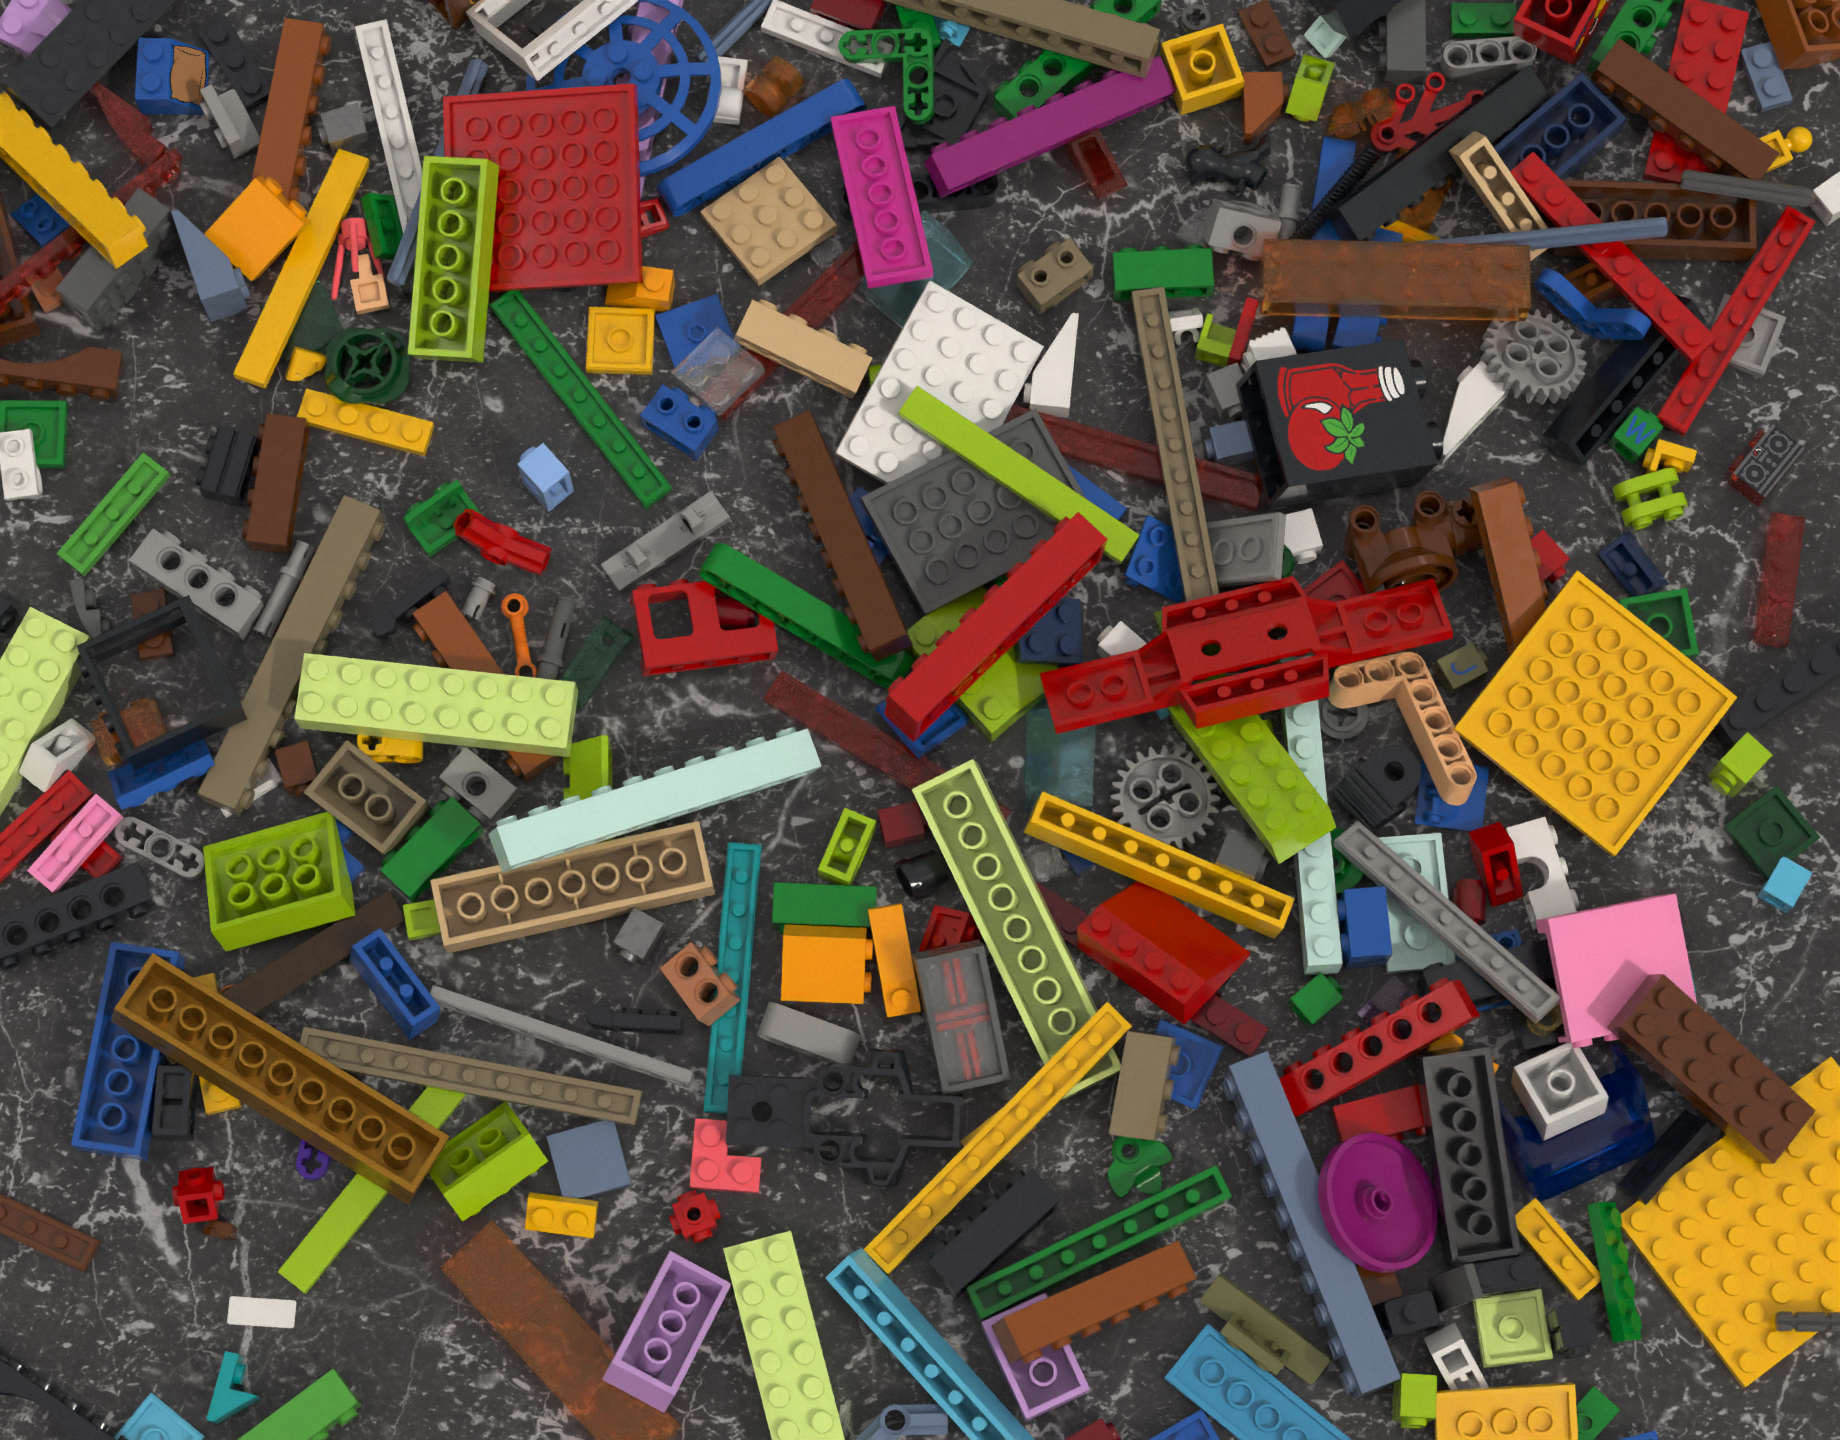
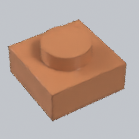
(46, 292)

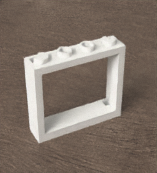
(554, 43)

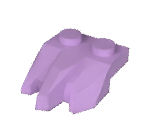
(30, 22)

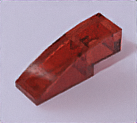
(130, 127)
(1095, 164)

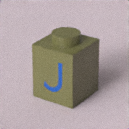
(1461, 669)

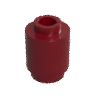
(734, 614)
(1471, 899)

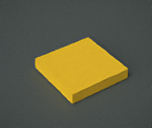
(620, 340)

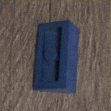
(1632, 566)

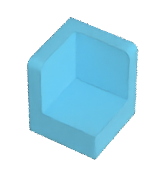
(1784, 885)

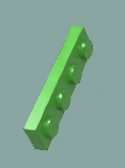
(113, 514)

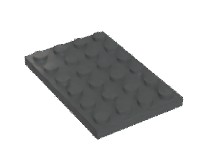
(958, 526)

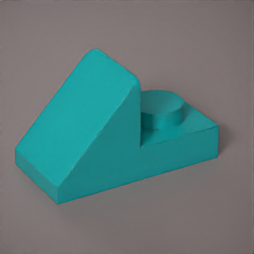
(225, 1399)

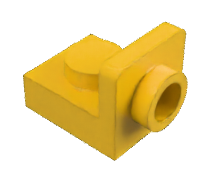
(1670, 456)

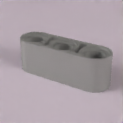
(1475, 67)
(808, 1035)

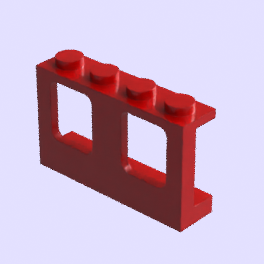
(708, 644)

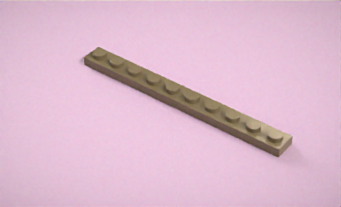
(1174, 444)
(475, 1077)

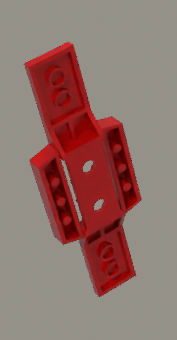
(1239, 623)

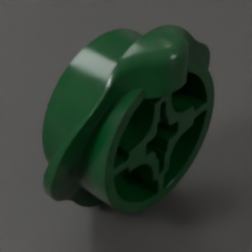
(346, 344)

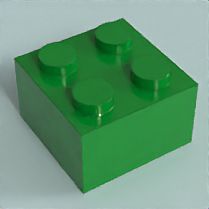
(1667, 615)

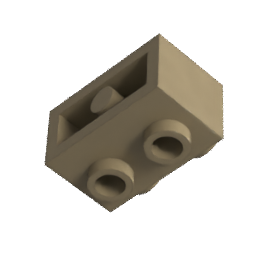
(1054, 275)

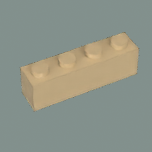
(1496, 186)
(802, 348)

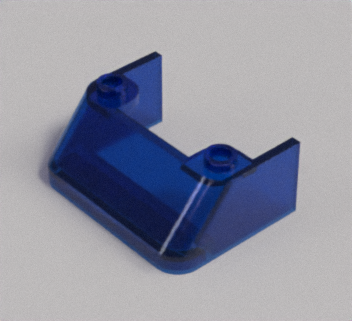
(1588, 1148)

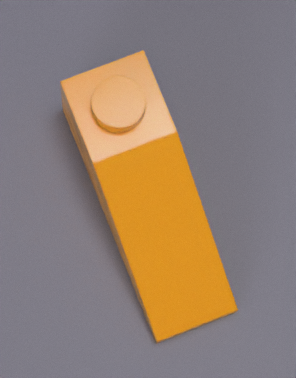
(894, 960)

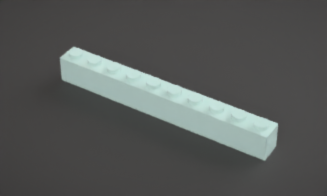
(654, 799)
(1315, 862)

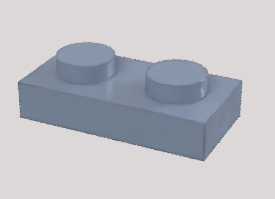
(1765, 77)

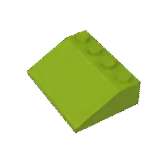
(1003, 691)
(277, 881)

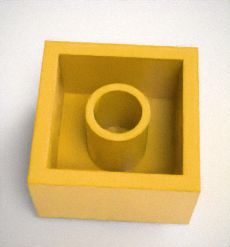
(1202, 69)

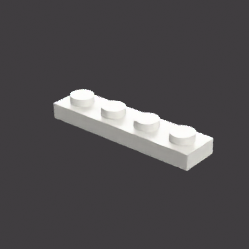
(817, 35)

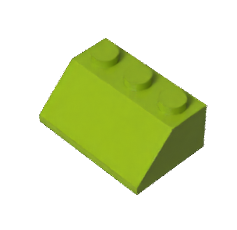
(588, 767)
(486, 1161)

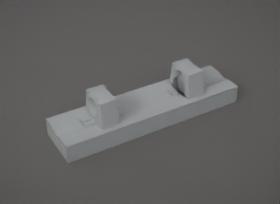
(665, 542)

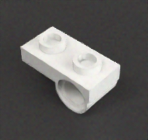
(733, 82)
(18, 465)

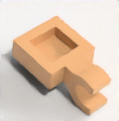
(369, 289)

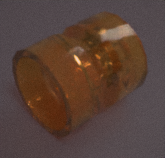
(776, 84)

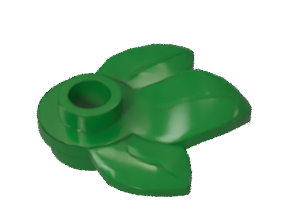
(1139, 1170)

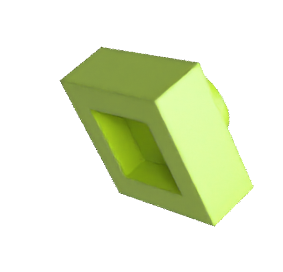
(421, 920)

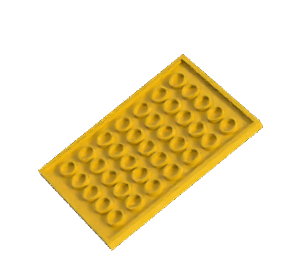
(1752, 1236)

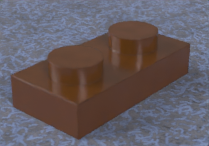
(1266, 34)
(159, 646)

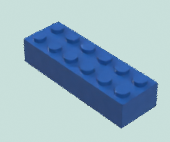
(120, 1068)

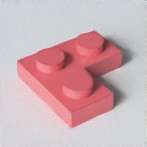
(713, 1166)

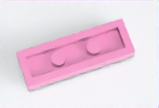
(75, 844)

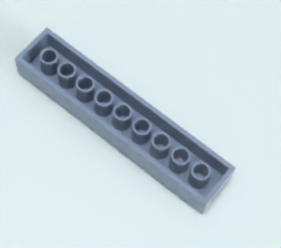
(1293, 1184)

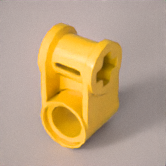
(391, 749)

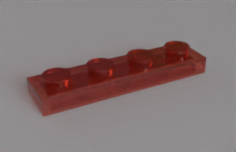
(1778, 580)

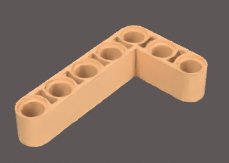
(1411, 684)

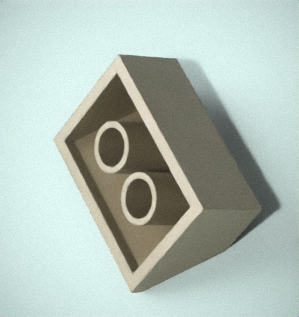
(367, 798)
(1144, 1085)

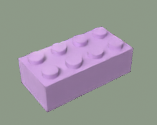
(666, 1332)

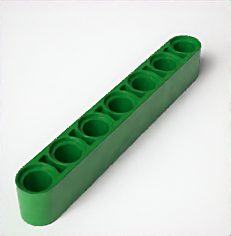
(798, 613)

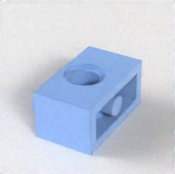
(545, 476)

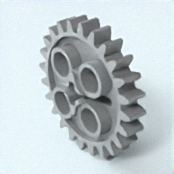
(1534, 357)
(1148, 775)

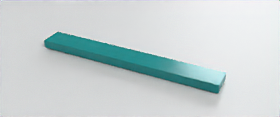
(735, 959)

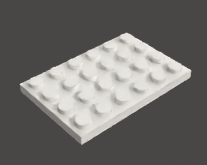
(954, 356)

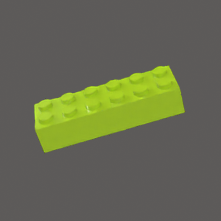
(453, 259)
(1259, 780)

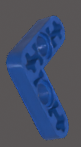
(1595, 322)

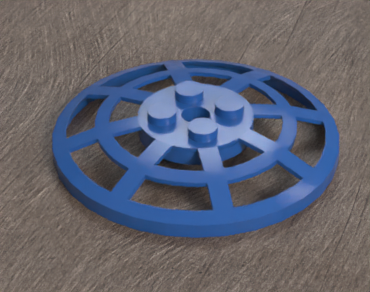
(639, 62)

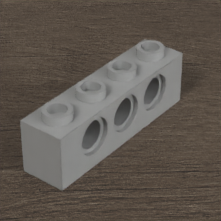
(160, 548)

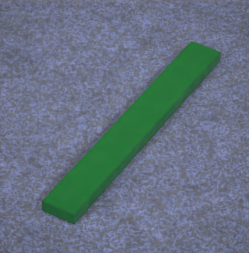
(580, 398)

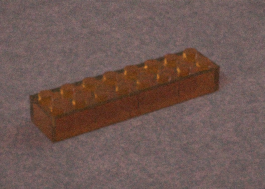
(1395, 280)
(551, 1338)

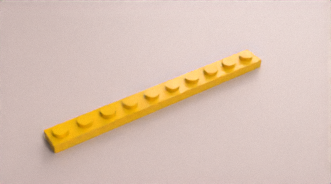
(998, 1138)

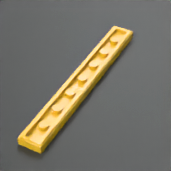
(301, 269)

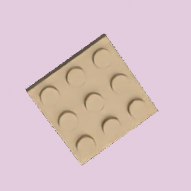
(769, 221)

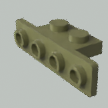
(1263, 1333)

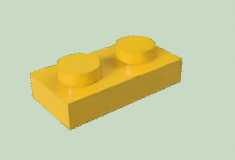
(561, 1215)

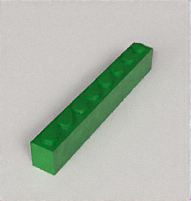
(1098, 1243)

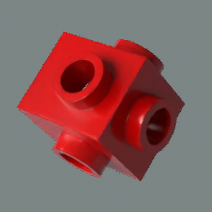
(198, 1194)
(694, 1230)

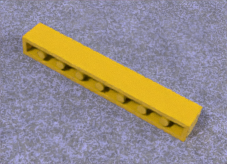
(68, 187)
(1159, 865)

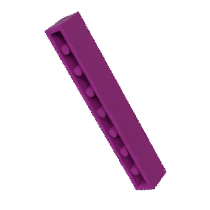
(1046, 127)

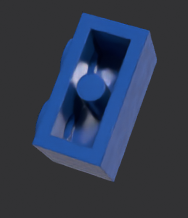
(680, 421)

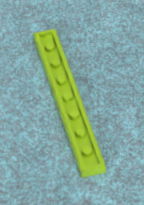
(1012, 469)
(355, 1204)

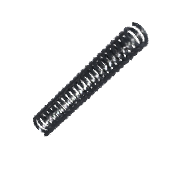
(1342, 191)

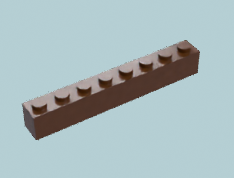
(843, 537)

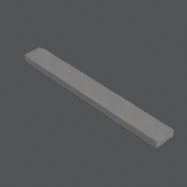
(1447, 922)
(563, 1037)

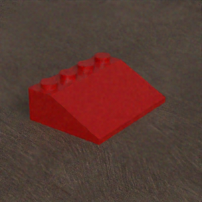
(1160, 949)

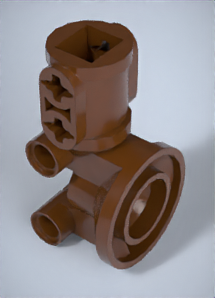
(1414, 552)

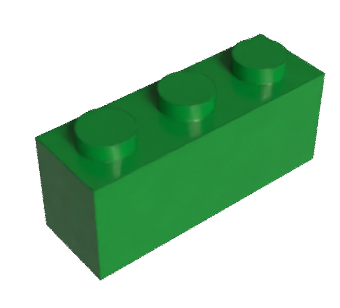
(1180, 272)
(431, 849)
(822, 905)

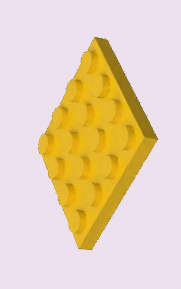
(1507, 1413)

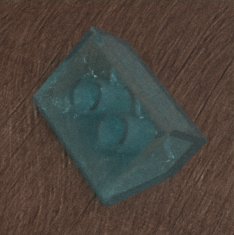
(948, 265)
(1058, 762)

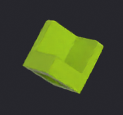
(1214, 343)

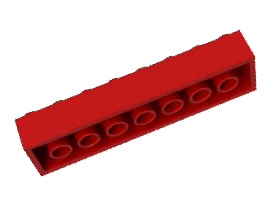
(994, 626)

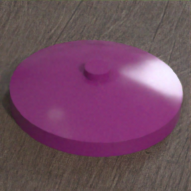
(1377, 1202)

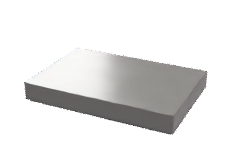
(1247, 549)

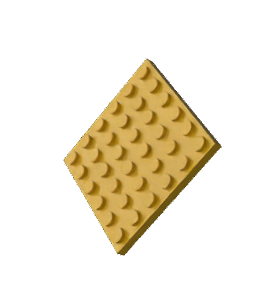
(1594, 713)

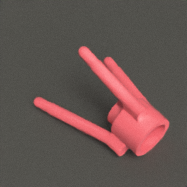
(354, 238)

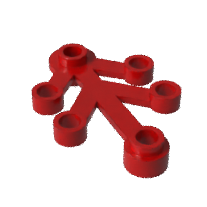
(1422, 121)

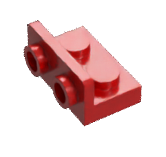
(949, 928)

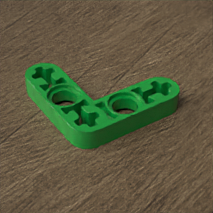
(911, 61)

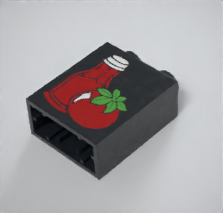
(1338, 423)

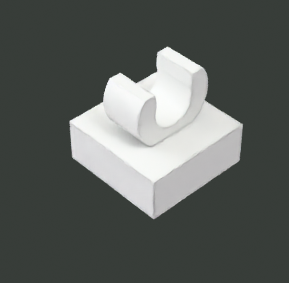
(1186, 321)

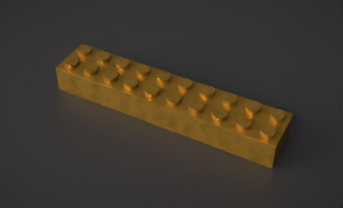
(279, 1078)

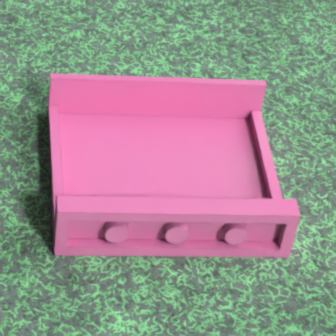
(1607, 954)

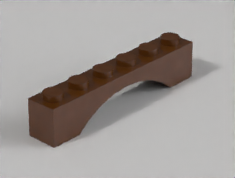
(88, 372)

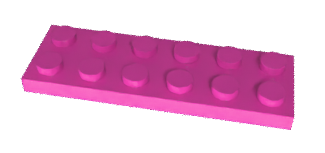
(881, 197)

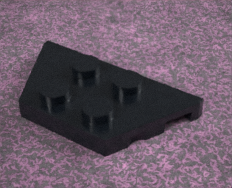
(956, 103)

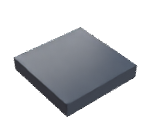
(589, 1160)

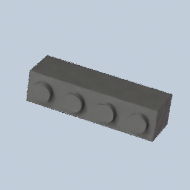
(1403, 42)

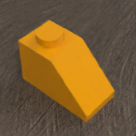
(654, 292)

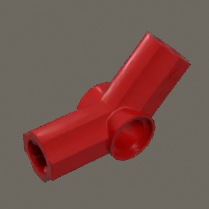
(501, 543)

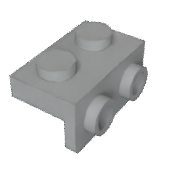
(232, 120)

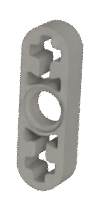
(143, 829)

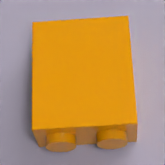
(258, 227)
(825, 964)

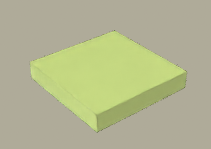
(1512, 1328)

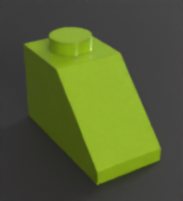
(1309, 88)

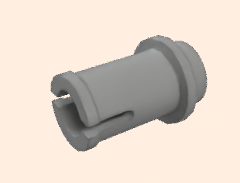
(478, 598)

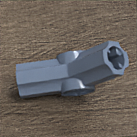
(918, 1420)

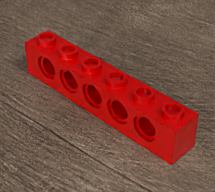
(1456, 1012)

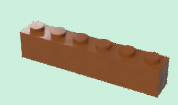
(291, 104)
(1510, 556)
(461, 649)
(1094, 1302)

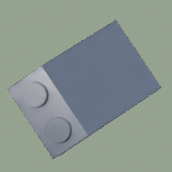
(217, 282)

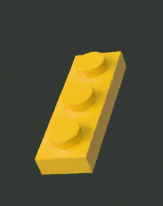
(1556, 1250)

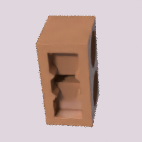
(696, 987)

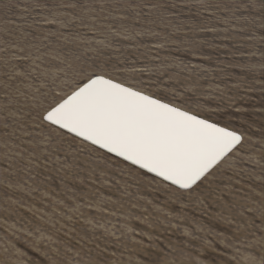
(261, 1312)

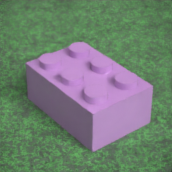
(1043, 1382)

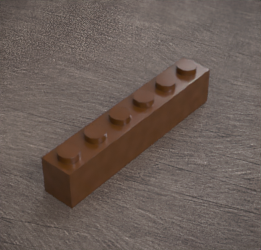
(1682, 114)

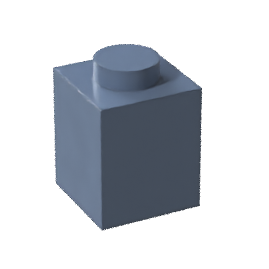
(1229, 444)

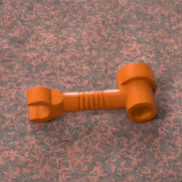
(519, 633)

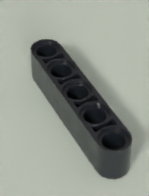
(966, 199)

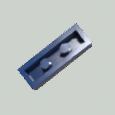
(394, 984)

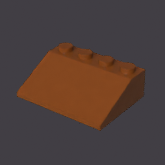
(1802, 31)

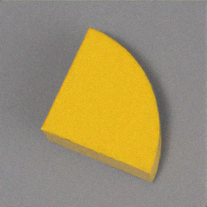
(304, 364)

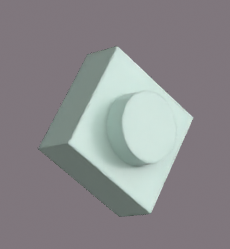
(1324, 38)

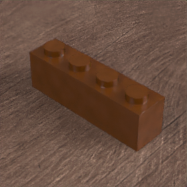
(277, 483)

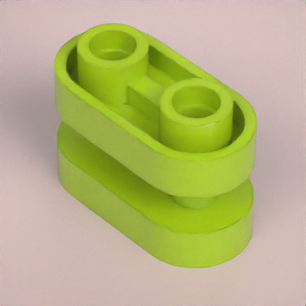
(1640, 514)

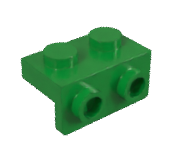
(434, 519)

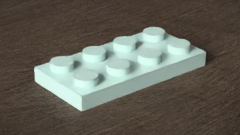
(1411, 941)

